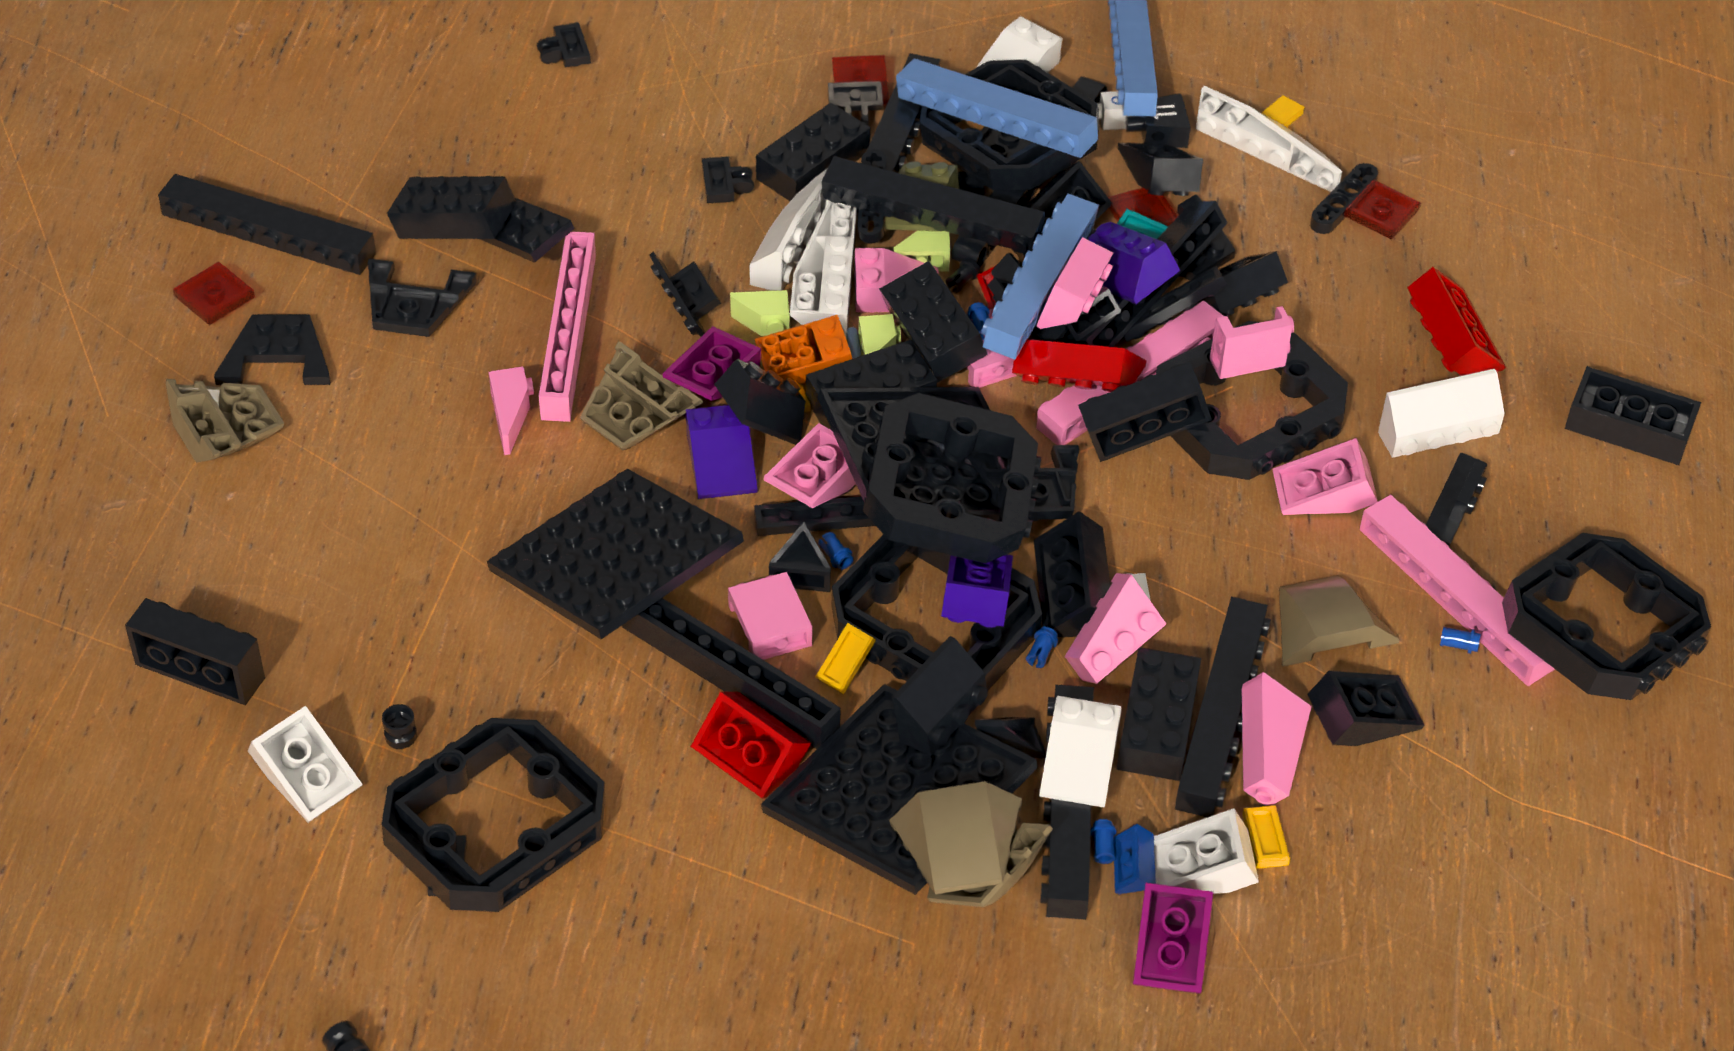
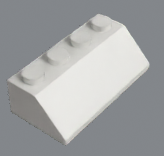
(1442, 413)

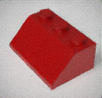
(749, 743)

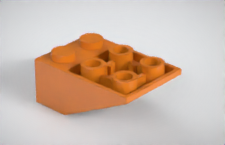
(804, 349)

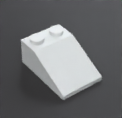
(1026, 41)
(1080, 751)
(304, 764)
(1206, 855)

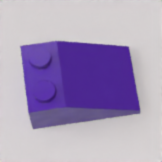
(720, 452)
(977, 591)

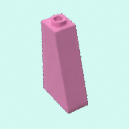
(1271, 738)

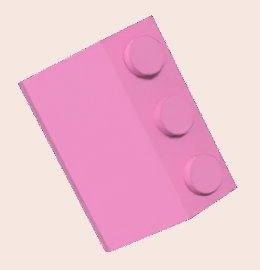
(1077, 284)

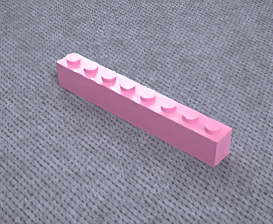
(567, 327)
(1061, 416)
(1449, 583)

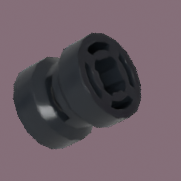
(399, 726)
(343, 1037)

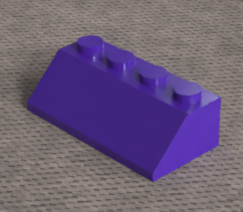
(1137, 261)

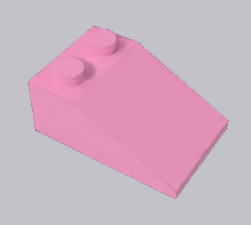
(874, 270)
(813, 469)
(1326, 482)

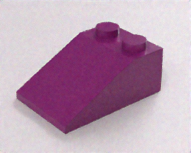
(708, 360)
(1173, 938)

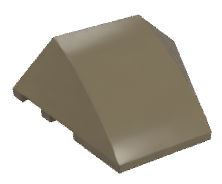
(634, 400)
(221, 418)
(1325, 617)
(959, 834)
(1023, 850)

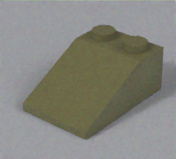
(938, 173)

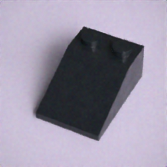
(1162, 167)
(1363, 707)

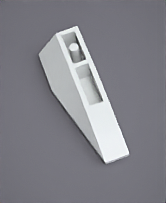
(1264, 138)
(787, 238)
(825, 268)

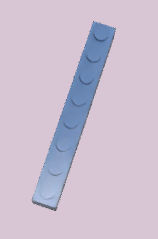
(1133, 57)
(997, 107)
(1032, 285)

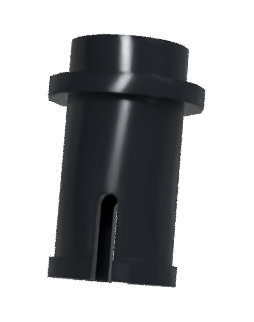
(967, 270)

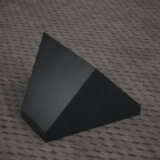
(803, 562)
(1015, 732)

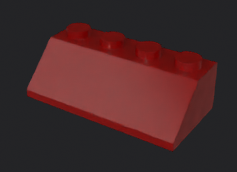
(1453, 324)
(1077, 364)

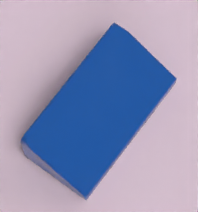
(1134, 860)

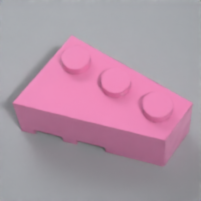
(1115, 630)

